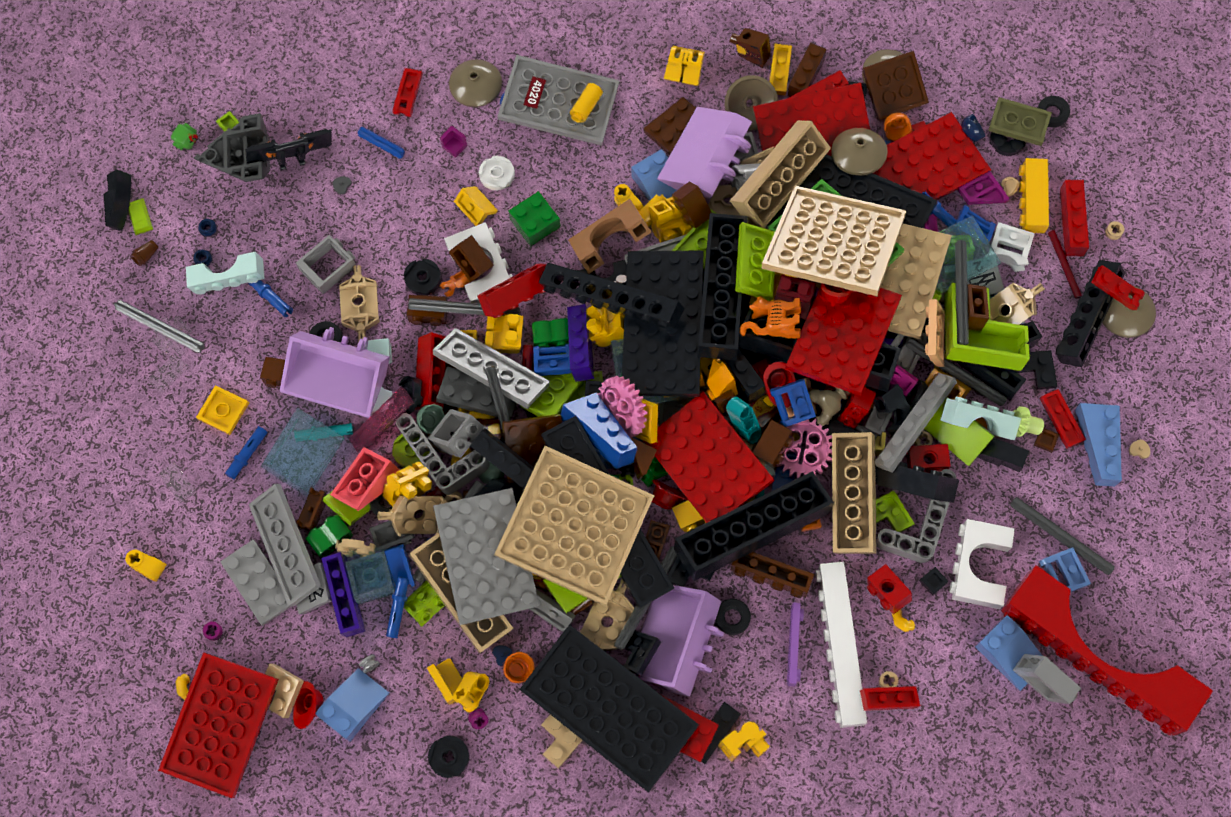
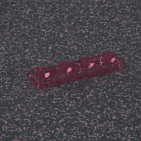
(381, 420)

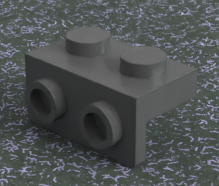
(386, 537)

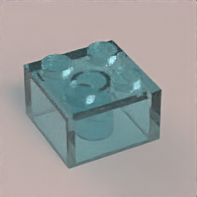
(370, 577)

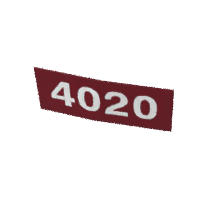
(534, 92)

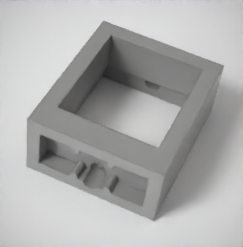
(319, 251)
(461, 427)
(1047, 679)

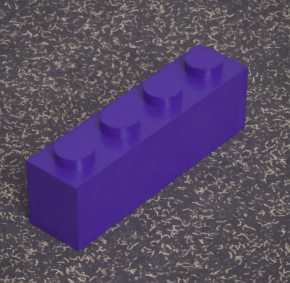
(579, 344)
(345, 607)

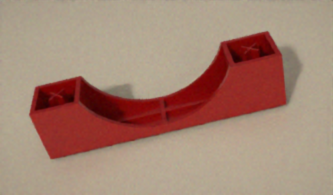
(1164, 697)

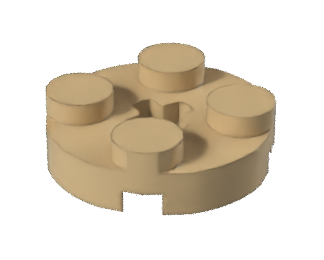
(350, 546)

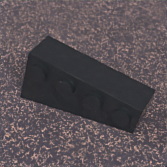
(918, 482)

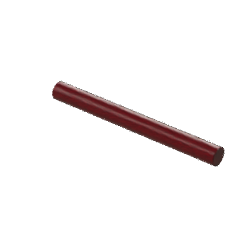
(1065, 265)

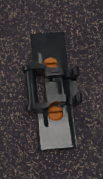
(298, 148)

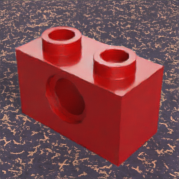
(856, 408)
(937, 453)
(886, 578)

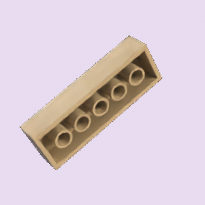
(779, 173)
(854, 493)
(432, 564)

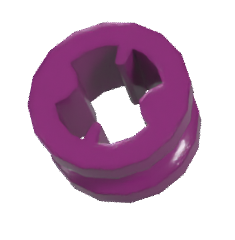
(218, 633)
(482, 722)

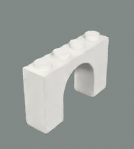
(498, 274)
(966, 585)

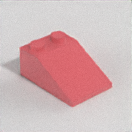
(364, 479)

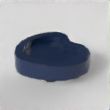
(501, 653)

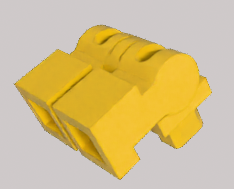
(685, 64)
(667, 220)
(604, 326)
(505, 333)
(408, 481)
(748, 735)

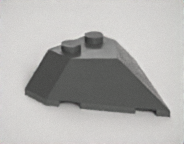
(228, 150)

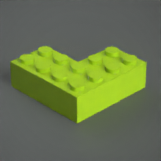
(996, 345)

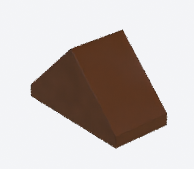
(643, 458)

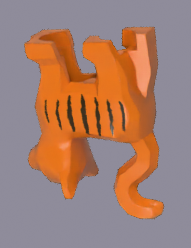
(777, 322)

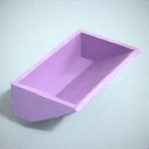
(707, 150)
(333, 372)
(683, 624)

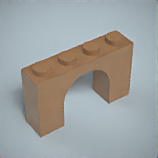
(588, 241)

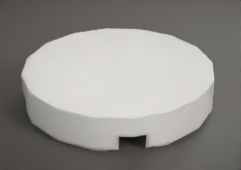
(495, 178)

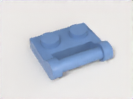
(1069, 567)

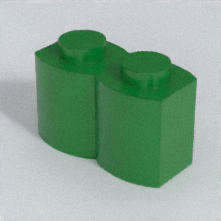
(550, 333)
(324, 538)

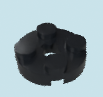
(1004, 147)
(418, 268)
(413, 388)
(438, 762)

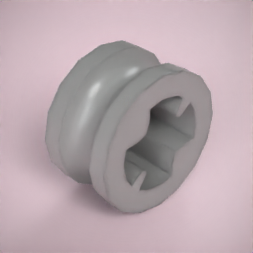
(369, 663)

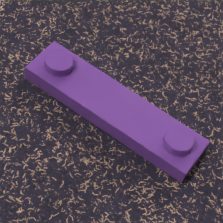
(796, 616)

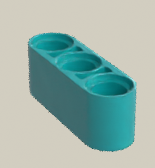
(744, 420)

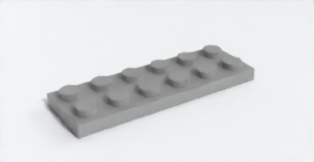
(474, 357)
(284, 545)

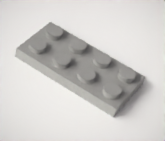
(256, 582)

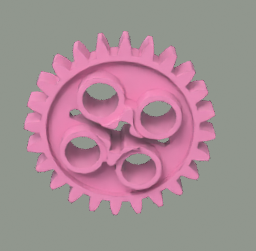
(624, 404)
(820, 450)

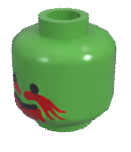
(184, 136)

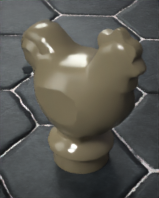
(829, 402)

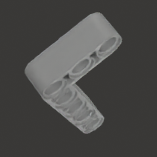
(430, 461)
(922, 541)

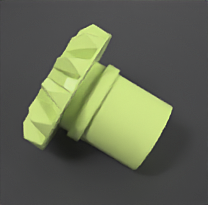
(1028, 423)

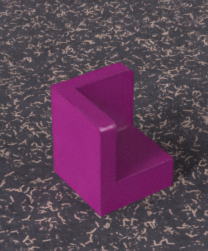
(453, 141)

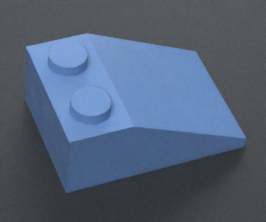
(646, 174)
(1005, 648)
(352, 704)

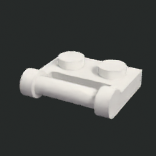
(1013, 238)

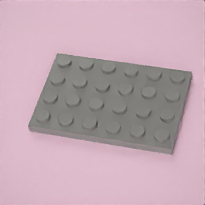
(558, 97)
(479, 580)

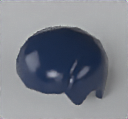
(972, 128)

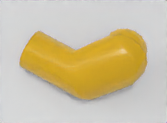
(902, 623)

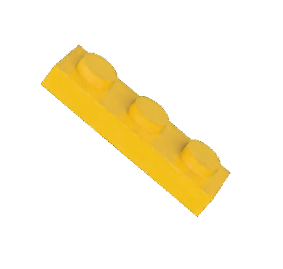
(780, 68)

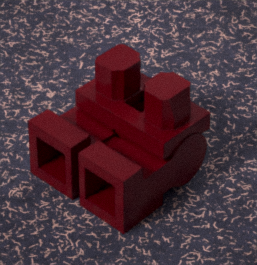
(796, 288)

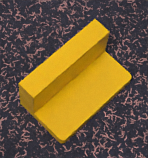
(474, 204)
(446, 678)

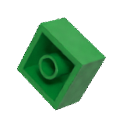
(534, 218)

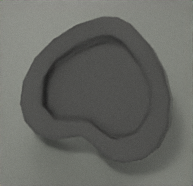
(341, 184)

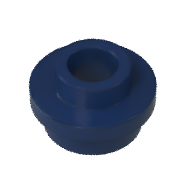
(205, 223)
(200, 254)

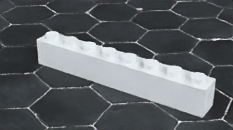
(842, 644)

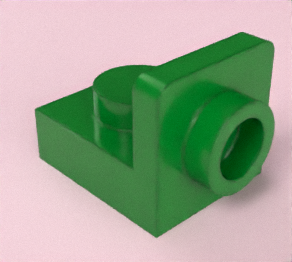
(654, 472)

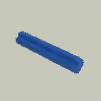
(381, 142)

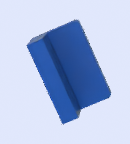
(399, 563)

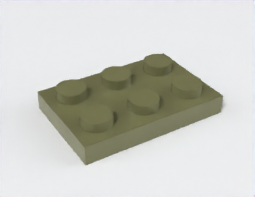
(1020, 121)

